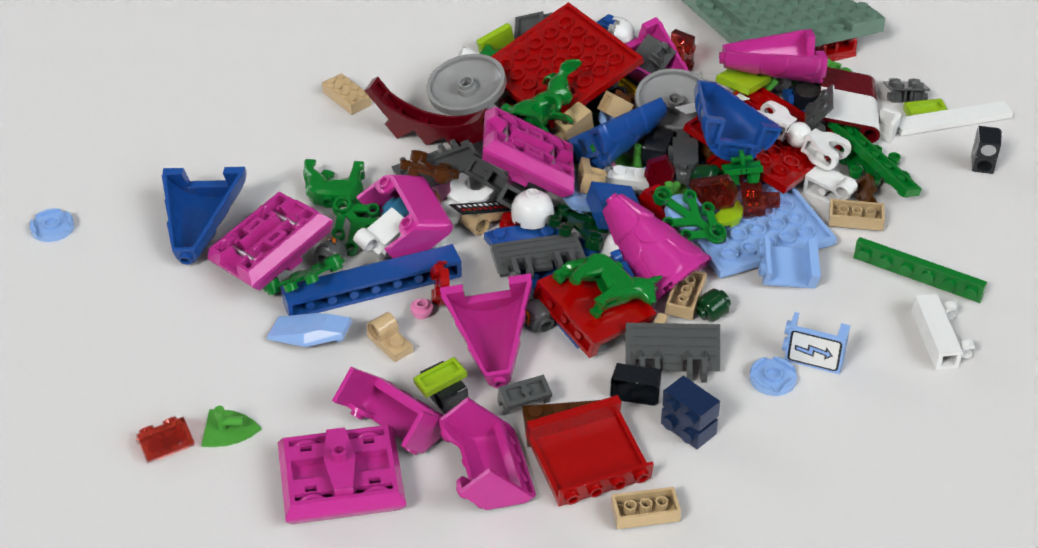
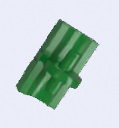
(742, 165)

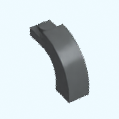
(494, 178)

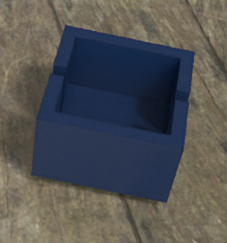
(690, 412)

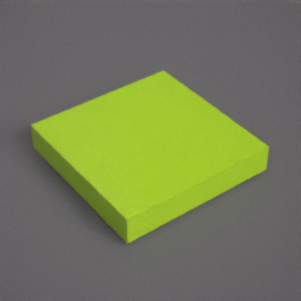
(742, 82)

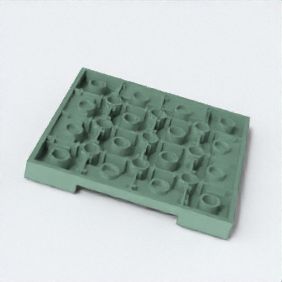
(754, 19)

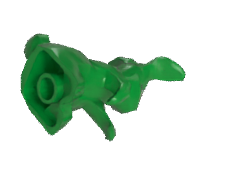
(548, 103)

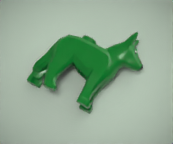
(324, 191)
(612, 280)

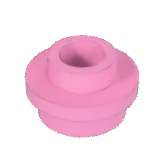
(421, 308)

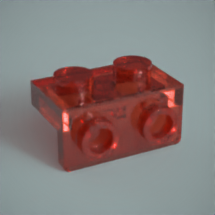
(685, 46)
(717, 189)
(164, 439)

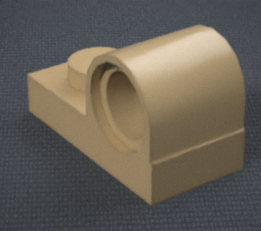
(587, 174)
(479, 222)
(385, 334)

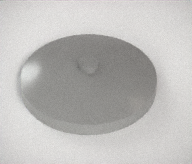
(466, 84)
(675, 88)

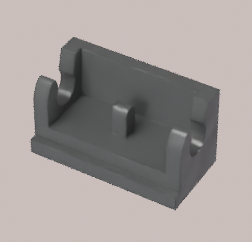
(523, 393)

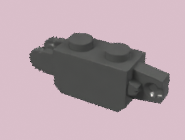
(683, 156)

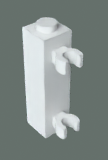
(937, 333)

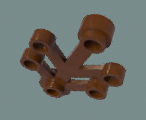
(419, 164)

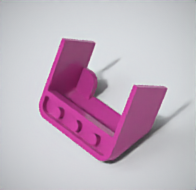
(427, 218)
(392, 406)

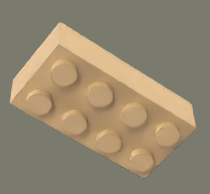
(346, 93)
(856, 214)
(684, 296)
(645, 508)

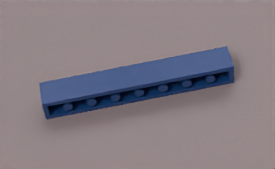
(370, 281)

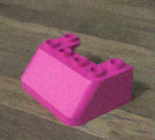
(490, 455)

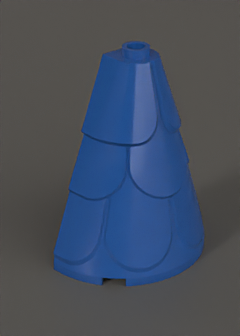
(731, 123)
(618, 134)
(197, 209)

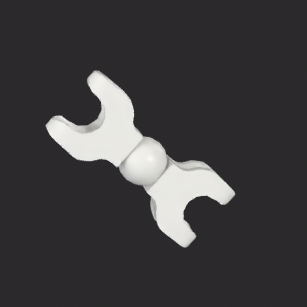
(814, 143)
(462, 193)

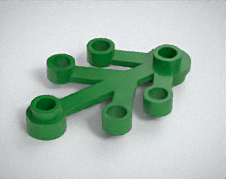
(856, 171)
(692, 216)
(356, 222)
(310, 276)

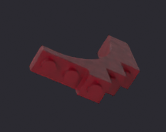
(428, 126)

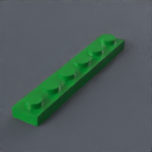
(877, 160)
(920, 270)

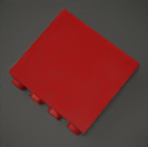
(571, 306)
(587, 451)

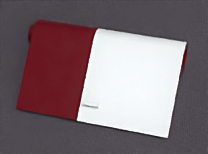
(853, 101)

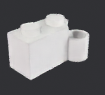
(627, 176)
(828, 185)
(379, 234)

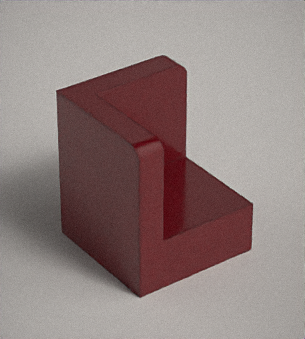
(659, 170)

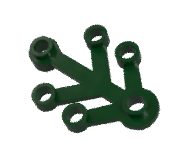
(580, 222)

